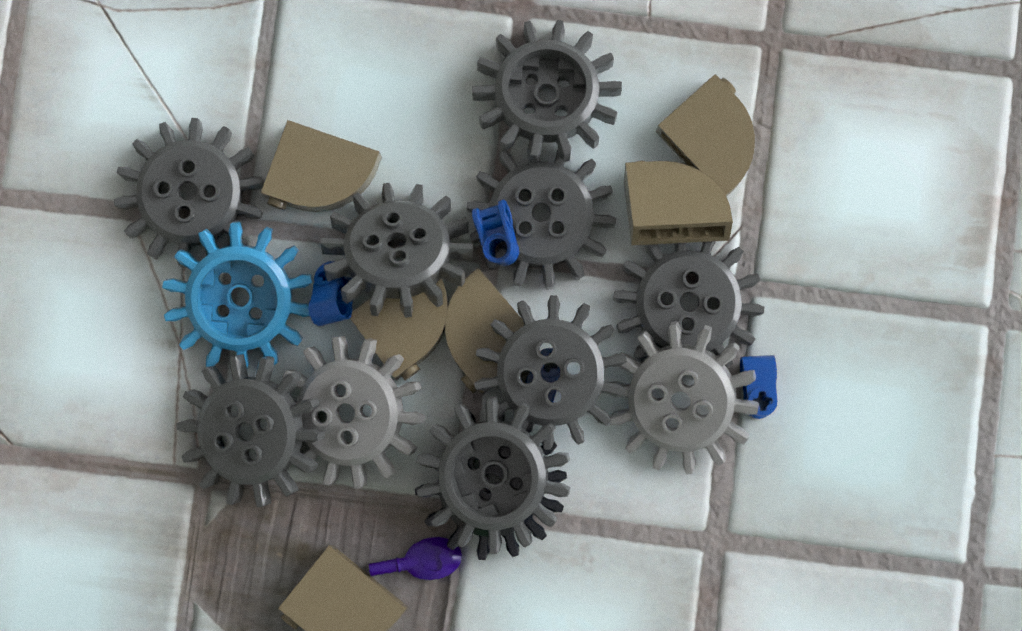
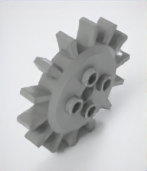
(364, 385)
(711, 387)

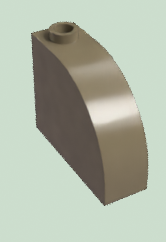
(712, 133)
(317, 170)
(674, 204)
(469, 327)
(410, 336)
(340, 598)

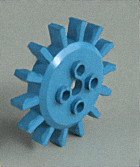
(206, 293)

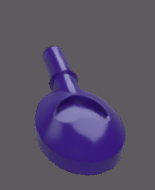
(425, 560)

